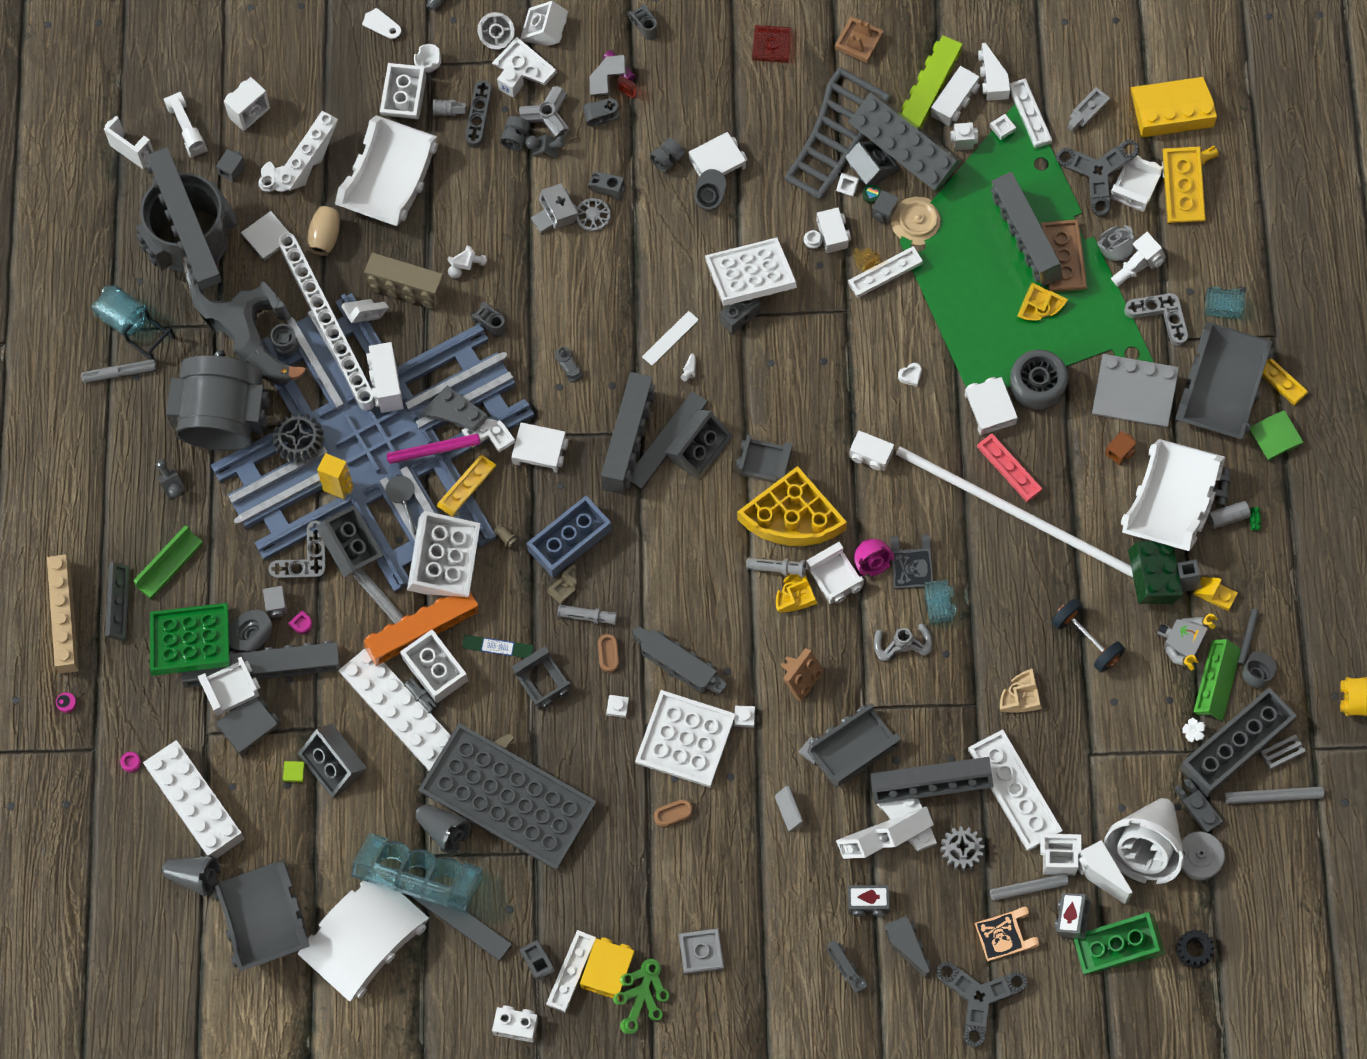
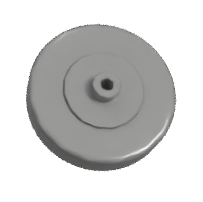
(1202, 855)

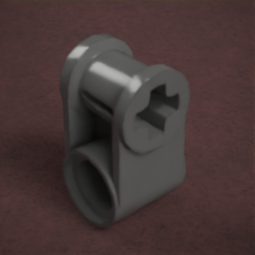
(642, 20)
(599, 113)
(487, 317)

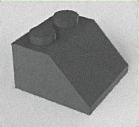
(871, 162)

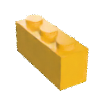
(335, 476)

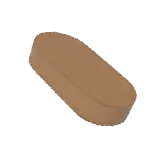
(608, 653)
(673, 813)

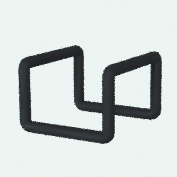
(149, 355)

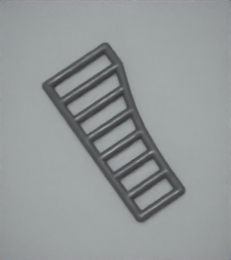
(822, 119)

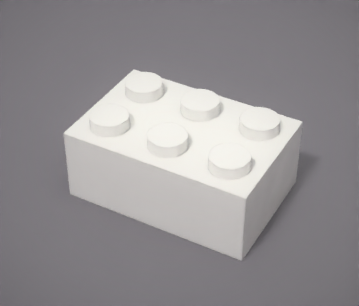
(384, 377)
(434, 666)

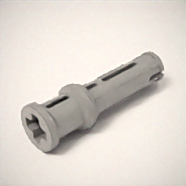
(785, 567)

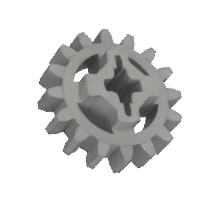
(970, 848)

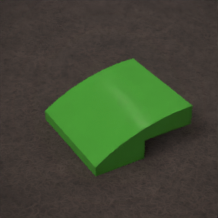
(1276, 435)

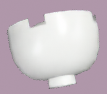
(495, 30)

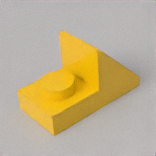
(1216, 593)

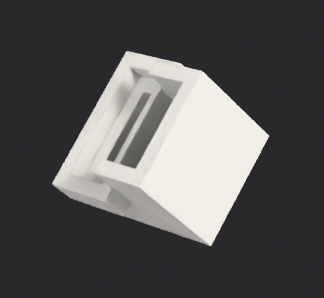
(1060, 853)

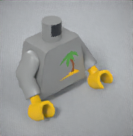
(1185, 638)

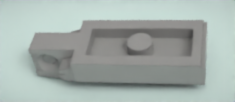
(1088, 109)

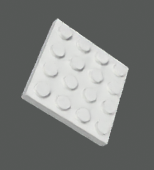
(750, 271)
(685, 738)

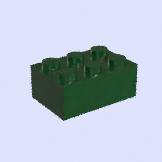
(1155, 573)

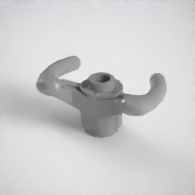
(903, 642)

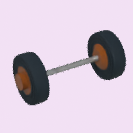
(1109, 656)

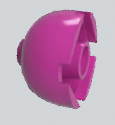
(873, 557)

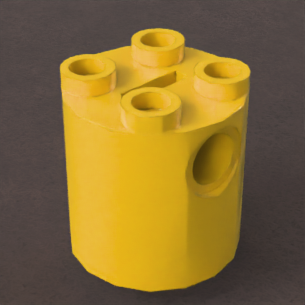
(1354, 696)

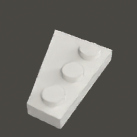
(898, 808)

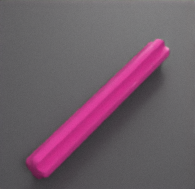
(433, 448)

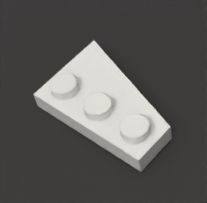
(525, 61)

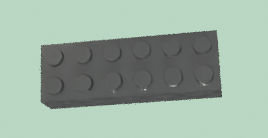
(904, 141)
(1026, 229)
(628, 433)
(1238, 742)

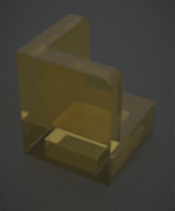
(865, 259)

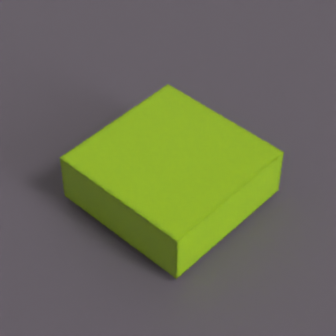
(293, 771)

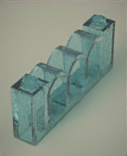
(377, 848)

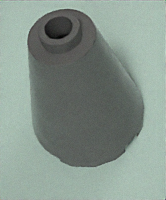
(443, 827)
(193, 873)

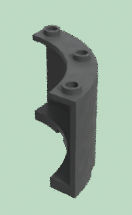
(1224, 380)
(262, 915)

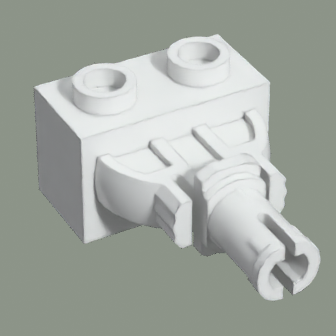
(1147, 254)

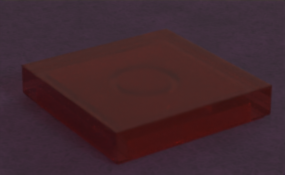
(771, 43)

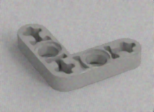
(1166, 310)
(306, 563)

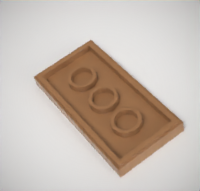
(1066, 243)

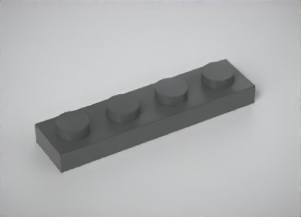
(117, 601)

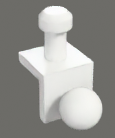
(464, 261)

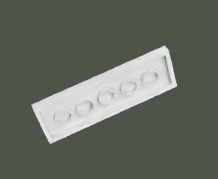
(1016, 790)

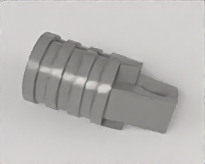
(448, 107)

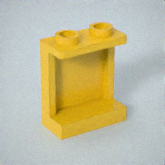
(606, 966)

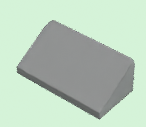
(789, 809)

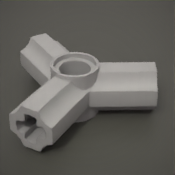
(551, 104)

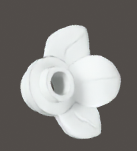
(269, 174)

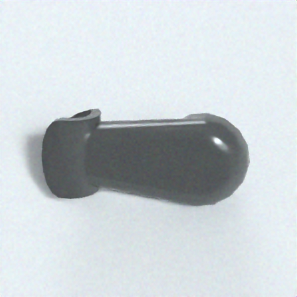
(567, 362)

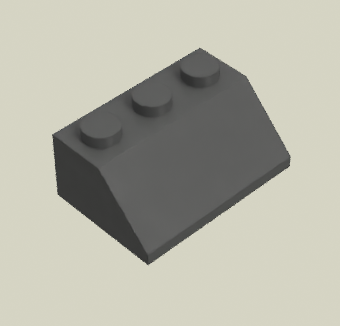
(698, 443)
(331, 760)

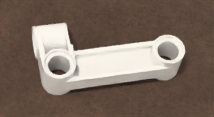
(193, 140)

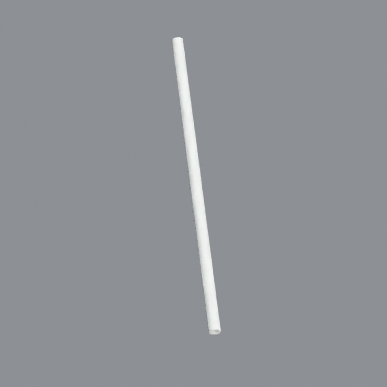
(1015, 511)

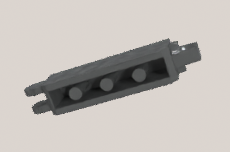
(678, 662)

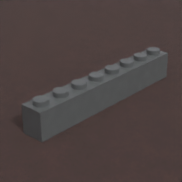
(184, 219)
(279, 662)

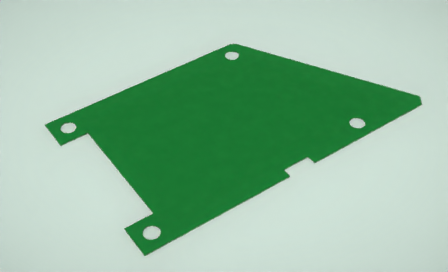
(980, 278)

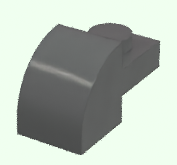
(537, 960)

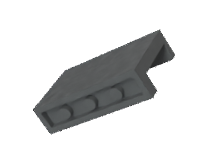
(852, 745)

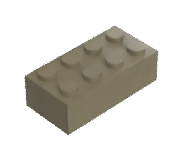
(404, 281)

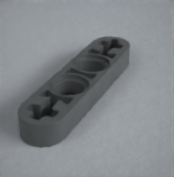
(478, 114)

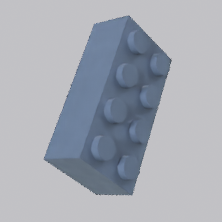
(569, 536)

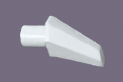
(690, 368)

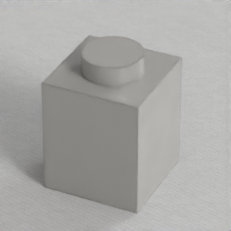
(275, 601)

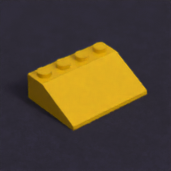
(1173, 107)

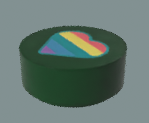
(871, 193)

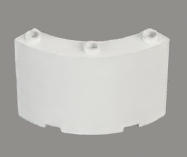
(388, 171)
(1174, 495)
(362, 937)

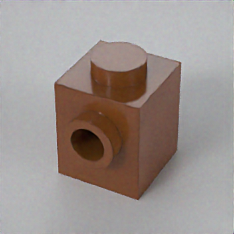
(1121, 448)

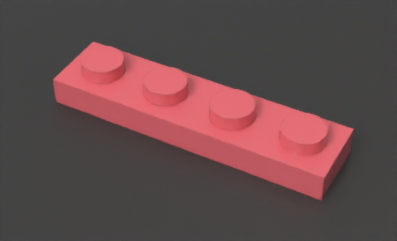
(1009, 467)

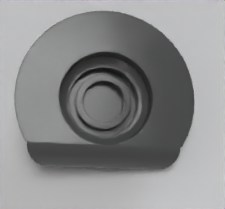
(250, 631)

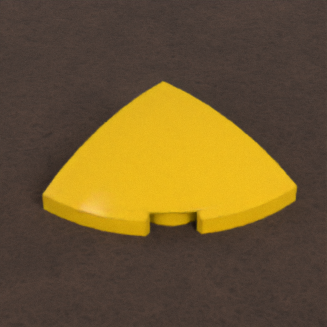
(1040, 303)
(795, 594)

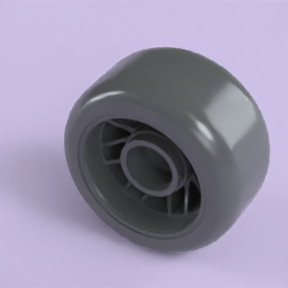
(1040, 366)

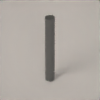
(1248, 637)

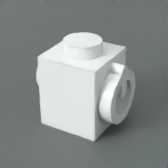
(964, 136)

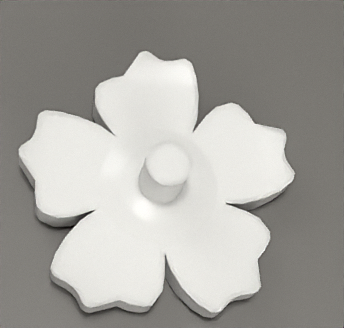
(1193, 730)

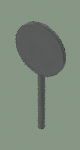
(400, 490)

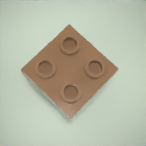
(859, 39)
(802, 673)

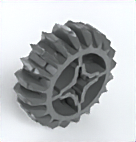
(283, 434)

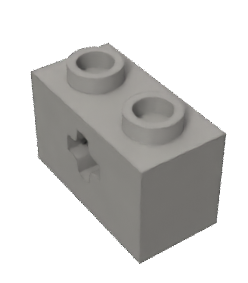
(558, 206)

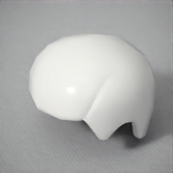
(429, 57)

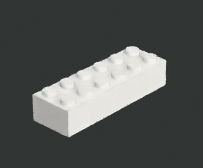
(193, 800)

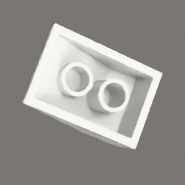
(1101, 870)

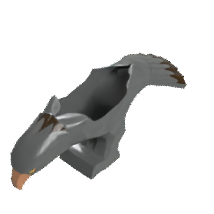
(238, 322)

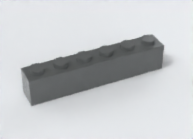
(932, 780)

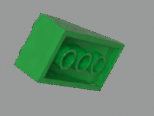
(1120, 944)

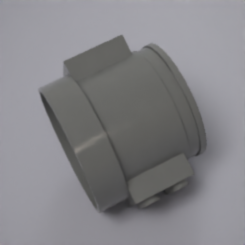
(203, 197)
(217, 403)

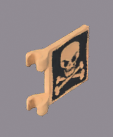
(1002, 936)

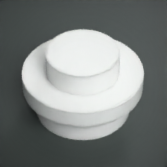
(813, 239)

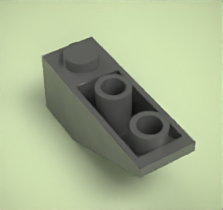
(903, 940)

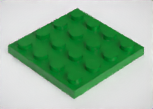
(189, 639)

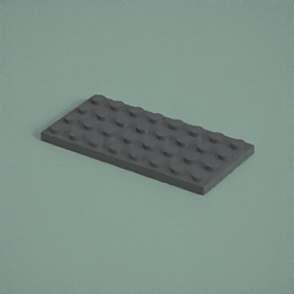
(507, 796)

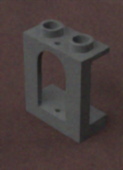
(539, 657)

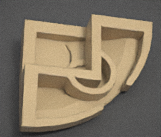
(1021, 695)

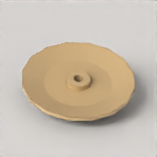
(916, 220)

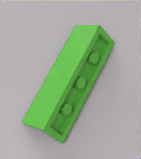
(168, 562)
(1217, 679)

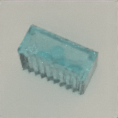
(1224, 303)
(938, 602)

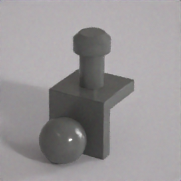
(545, 144)
(169, 480)

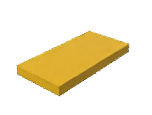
(1183, 185)

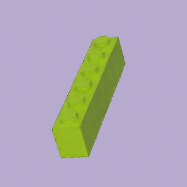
(931, 80)

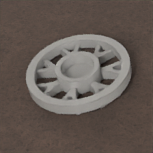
(593, 214)

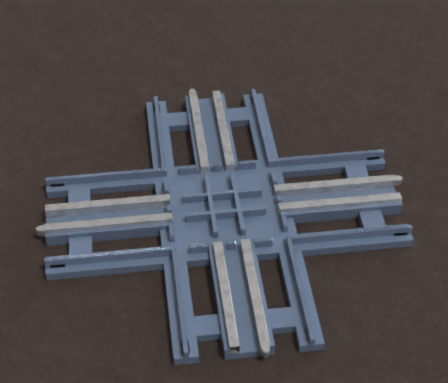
(365, 439)

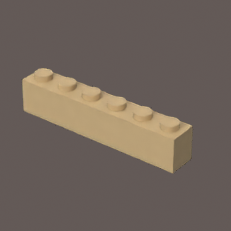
(62, 614)

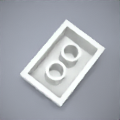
(403, 91)

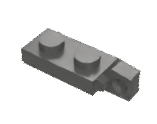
(846, 967)

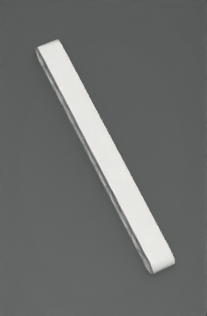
(330, 328)

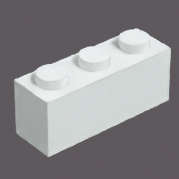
(955, 96)

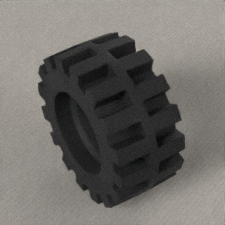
(1190, 960)

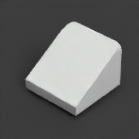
(848, 184)

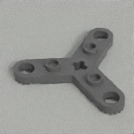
(1099, 184)
(978, 1011)

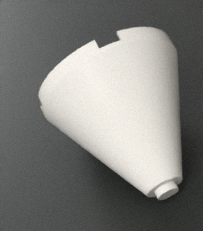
(1147, 843)

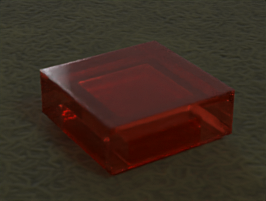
(626, 86)

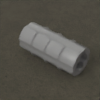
(1229, 514)

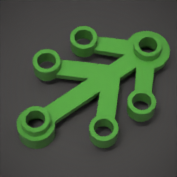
(642, 994)

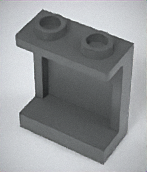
(763, 460)
(248, 725)

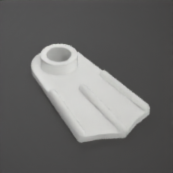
(381, 24)

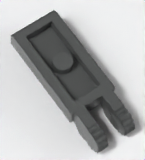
(1199, 807)

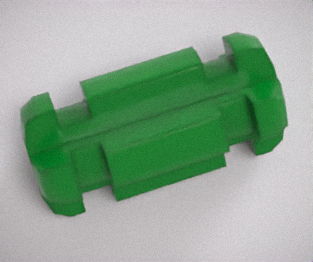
(1255, 519)

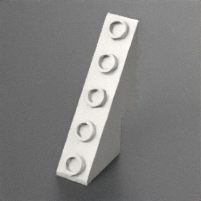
(308, 153)
(885, 834)

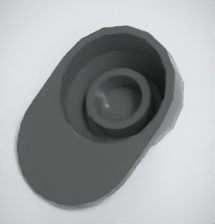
(710, 189)
(1259, 669)

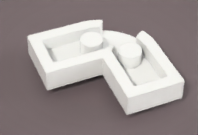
(495, 431)

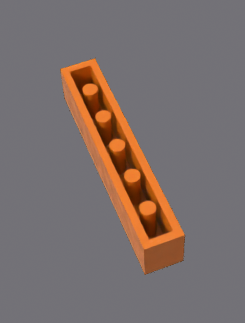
(437, 617)

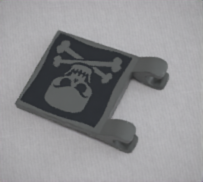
(911, 566)

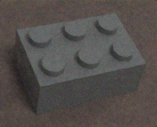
(349, 541)

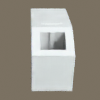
(995, 77)

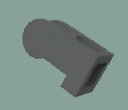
(607, 184)

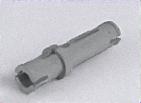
(587, 614)

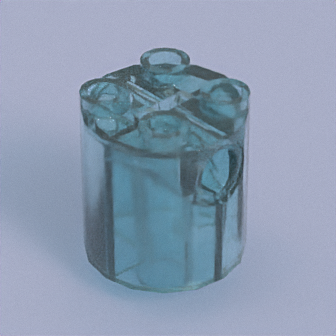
(119, 310)

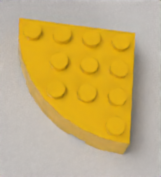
(792, 513)

